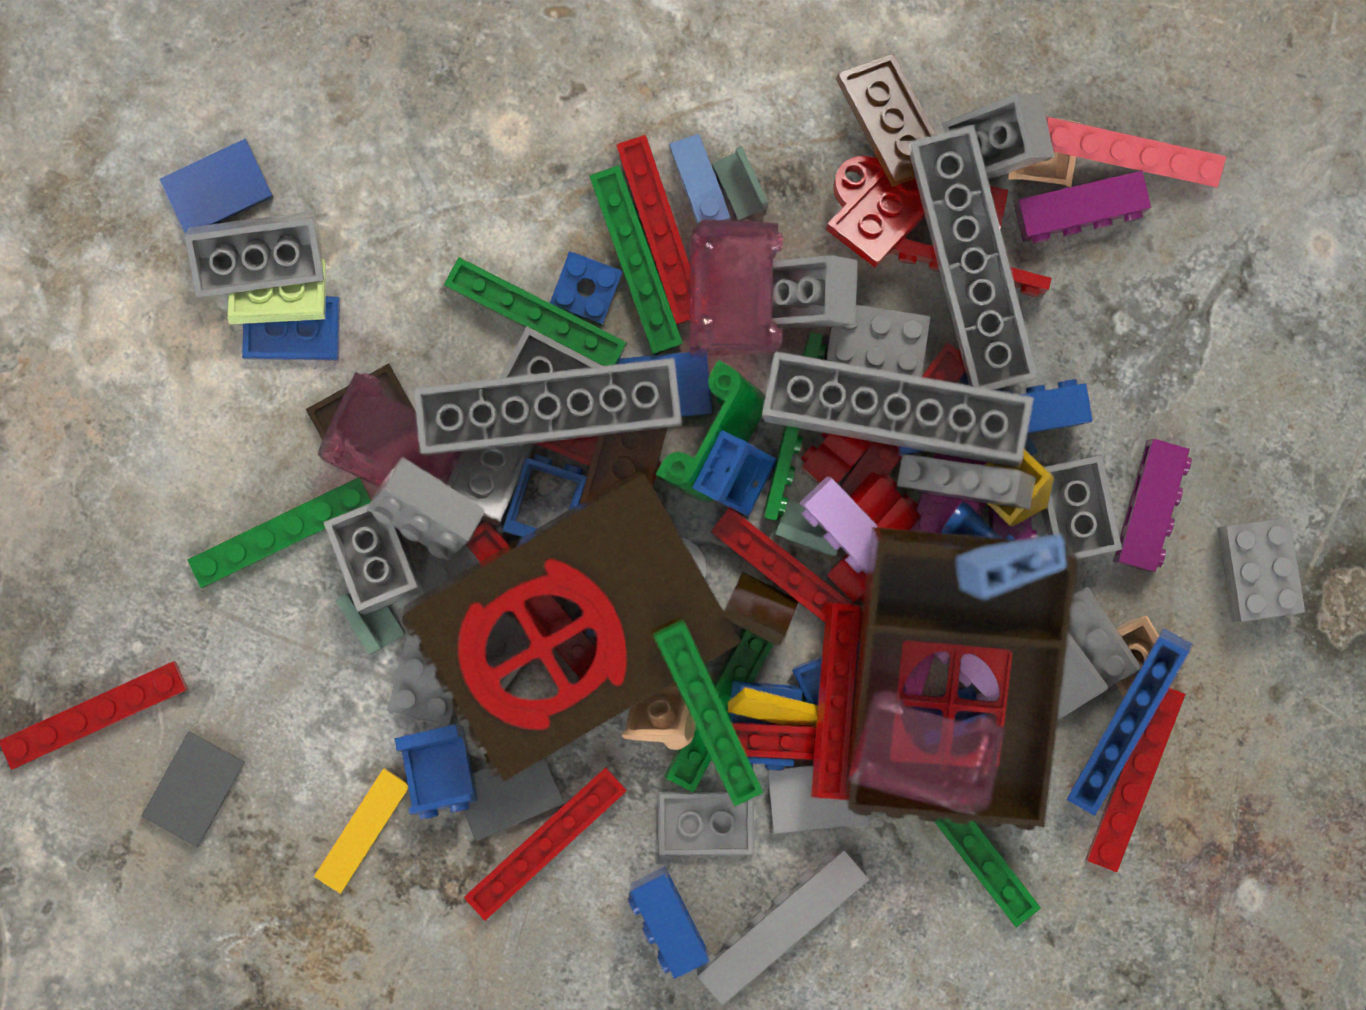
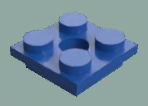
(580, 268)

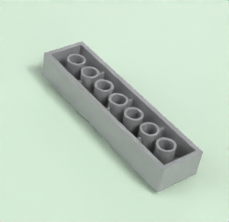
(972, 259)
(547, 407)
(897, 409)

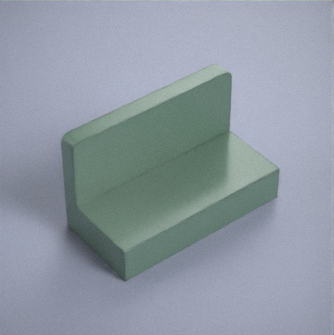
(740, 185)
(797, 529)
(372, 629)

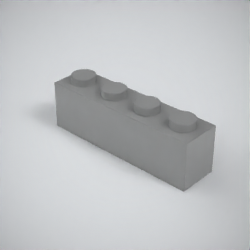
(966, 481)

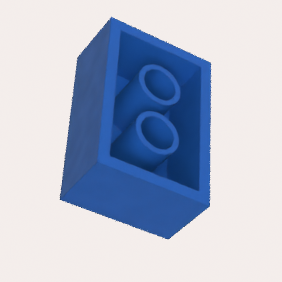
(668, 923)

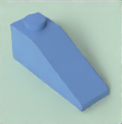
(699, 180)
(1009, 565)

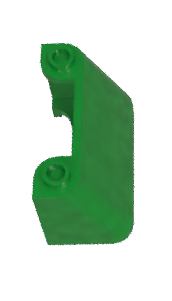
(739, 416)

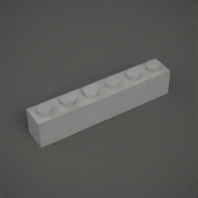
(782, 925)

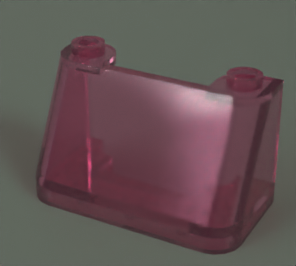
(733, 288)
(375, 434)
(927, 755)

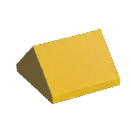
(1040, 495)

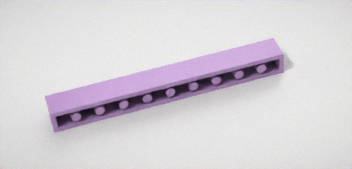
(851, 530)

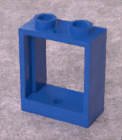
(544, 465)
(746, 466)

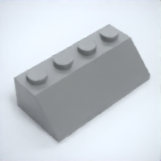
(255, 254)

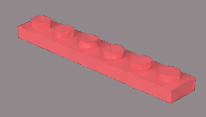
(1135, 152)

